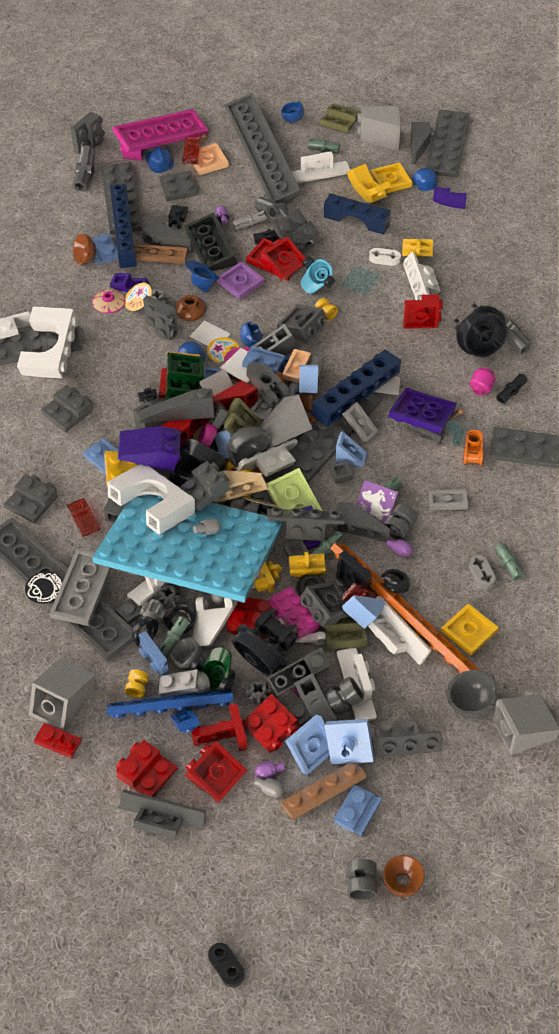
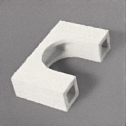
(54, 361)
(145, 480)

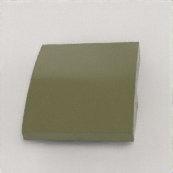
(339, 118)
(240, 416)
(345, 634)

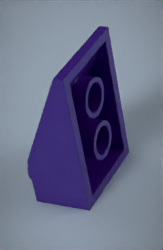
(150, 447)

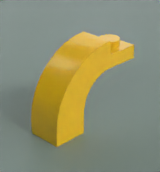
(365, 185)

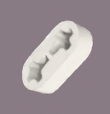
(384, 256)

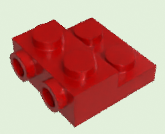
(282, 258)
(422, 312)
(247, 614)
(271, 723)
(145, 769)
(215, 771)

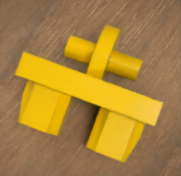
(420, 247)
(307, 564)
(267, 573)

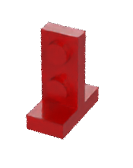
(222, 730)

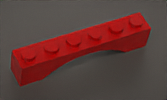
(241, 390)

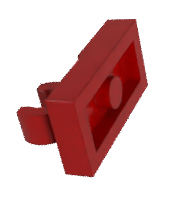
(57, 740)

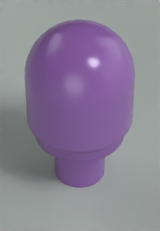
(222, 214)
(400, 547)
(268, 769)

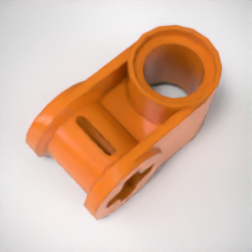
(473, 447)

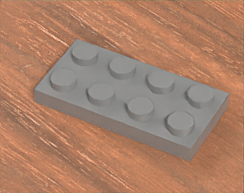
(80, 589)

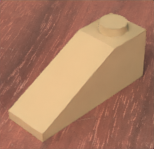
(242, 484)

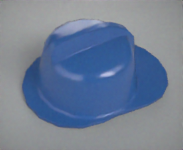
(159, 160)
(201, 275)

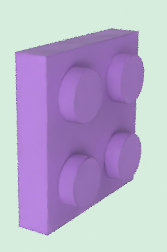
(240, 280)

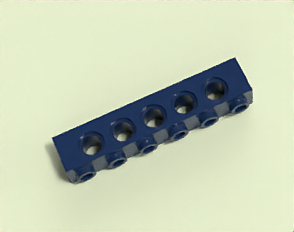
(122, 225)
(356, 387)

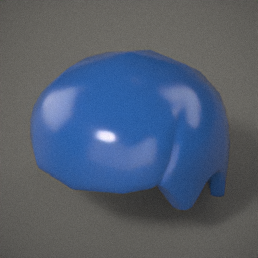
(292, 111)
(425, 179)
(250, 334)
(192, 348)

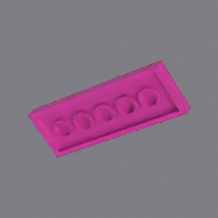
(160, 130)

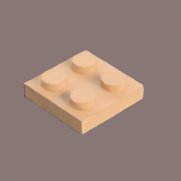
(211, 159)

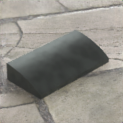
(211, 243)

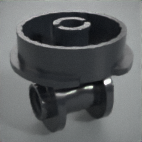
(481, 331)
(194, 454)
(259, 654)

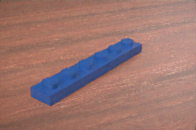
(161, 704)

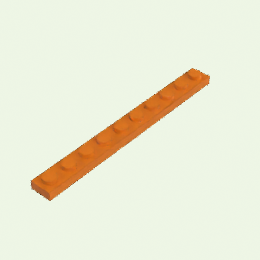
(412, 617)

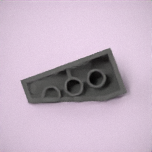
(190, 405)

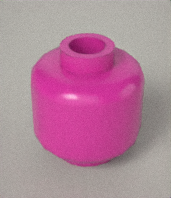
(482, 381)

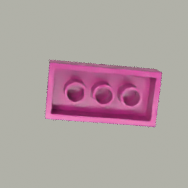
(293, 612)

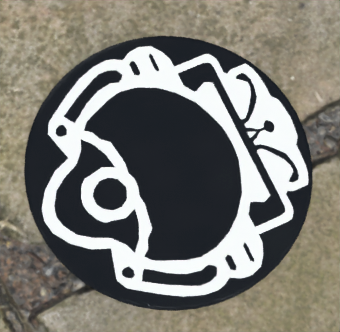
(43, 587)

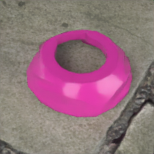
(207, 434)

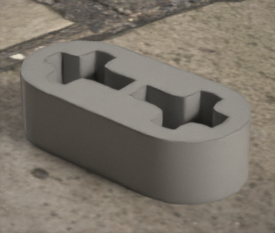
(485, 570)

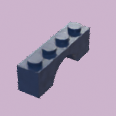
(374, 217)

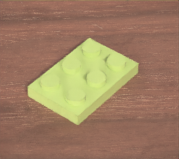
(292, 492)

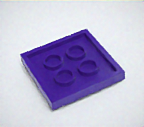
(422, 410)

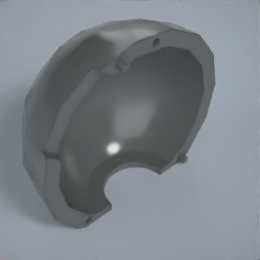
(246, 443)
(472, 694)

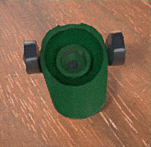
(217, 669)

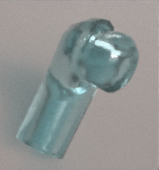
(456, 431)

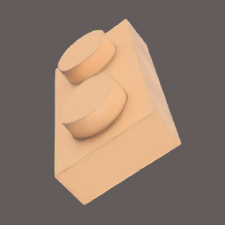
(292, 369)

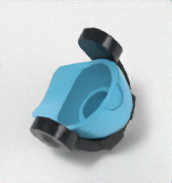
(317, 275)

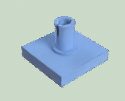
(349, 741)
(309, 745)

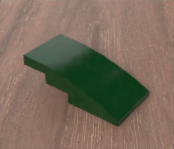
(183, 374)

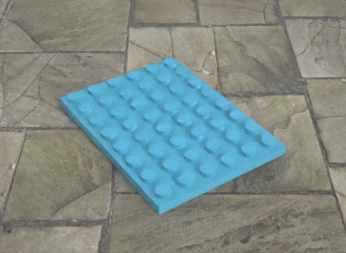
(213, 563)

